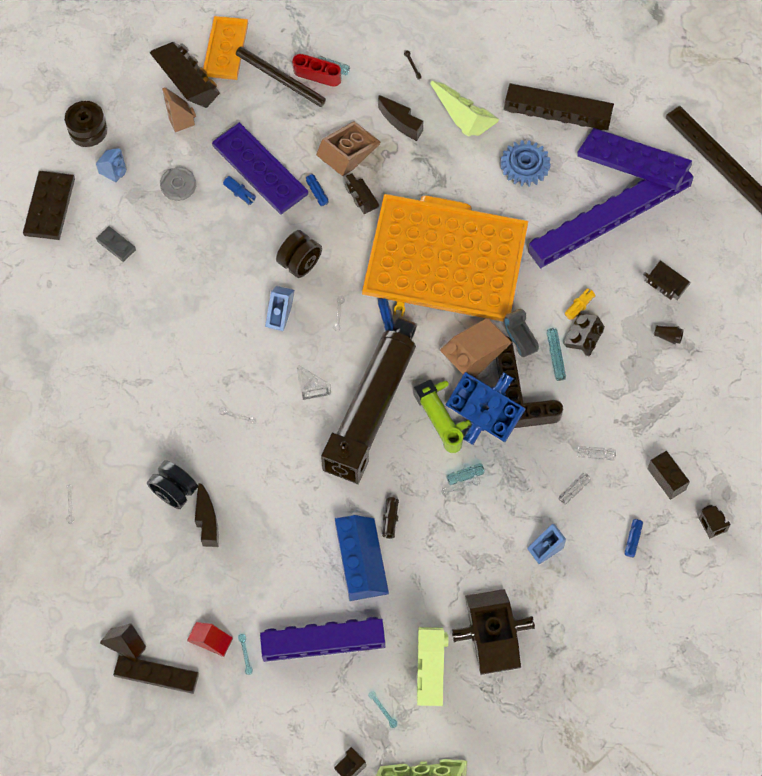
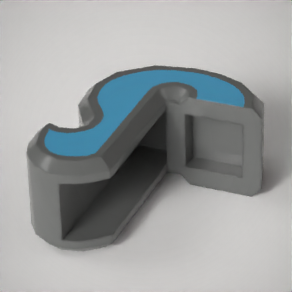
(520, 333)

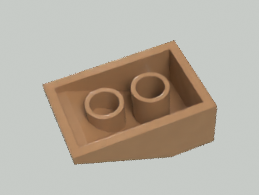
(347, 148)
(475, 347)

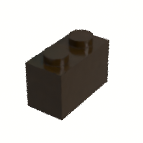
(668, 475)

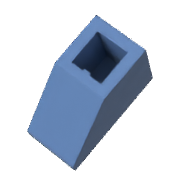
(112, 164)

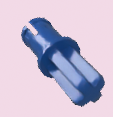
(239, 190)

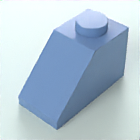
(279, 308)

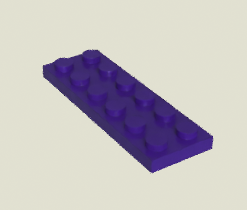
(635, 158)
(260, 168)

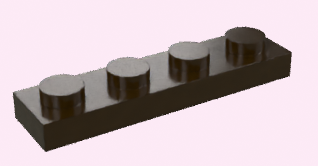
(156, 674)

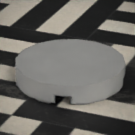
(178, 183)

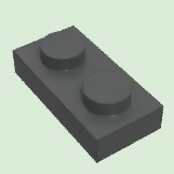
(116, 244)

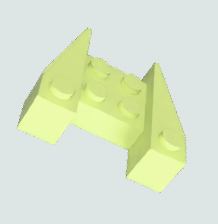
(431, 665)

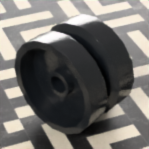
(172, 484)

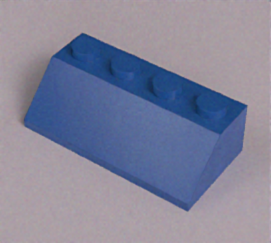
(361, 557)

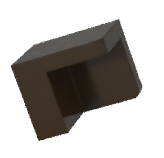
(351, 764)

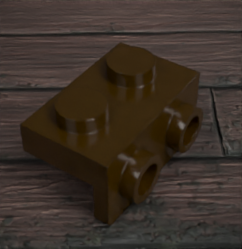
(361, 194)
(585, 333)

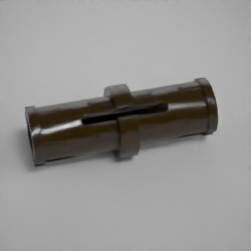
(390, 518)

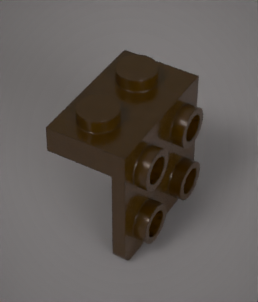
(670, 281)

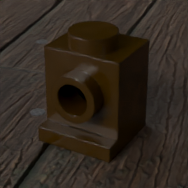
(713, 521)

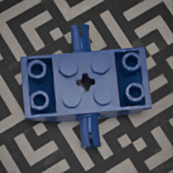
(485, 407)

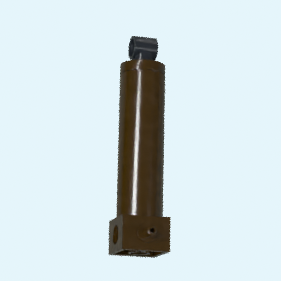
(348, 450)

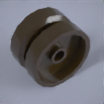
(85, 123)
(299, 254)

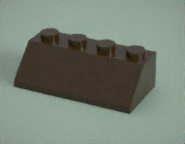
(186, 73)

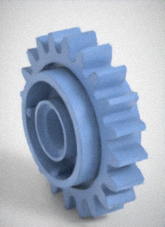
(513, 163)

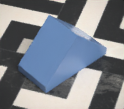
(547, 544)

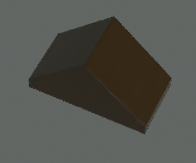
(124, 641)

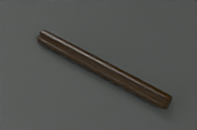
(281, 76)

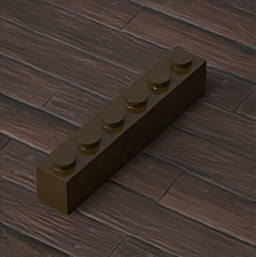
(558, 107)

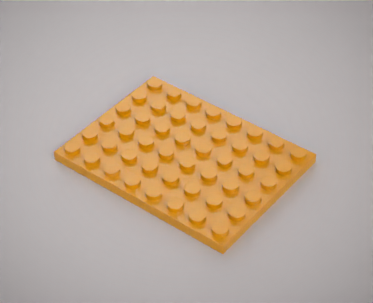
(445, 258)

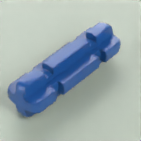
(317, 190)
(386, 314)
(633, 538)

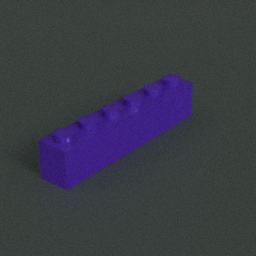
(322, 639)

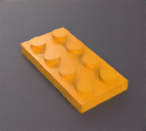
(225, 38)

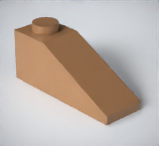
(178, 111)

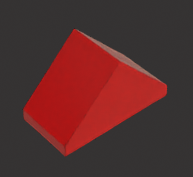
(210, 638)

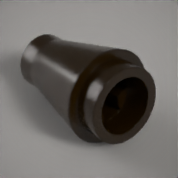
(669, 333)

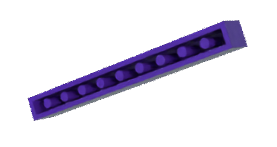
(601, 219)

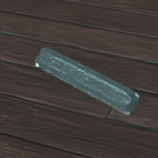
(556, 354)

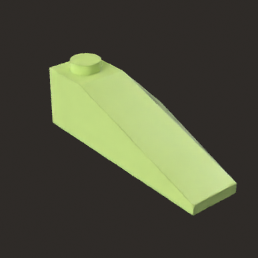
(463, 112)
(446, 768)

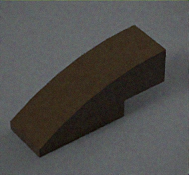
(400, 117)
(206, 518)

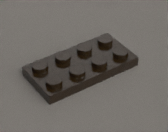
(49, 205)

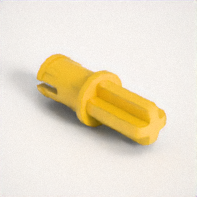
(579, 304)

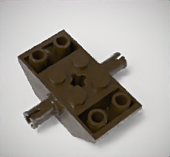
(494, 649)

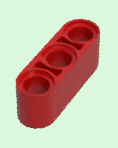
(317, 70)

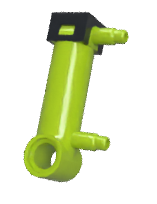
(427, 397)

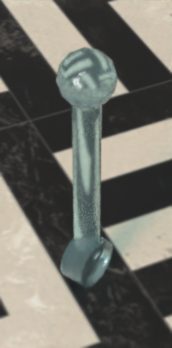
(242, 638)
(392, 722)

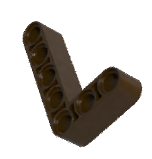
(514, 390)

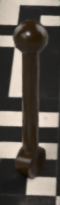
(407, 54)

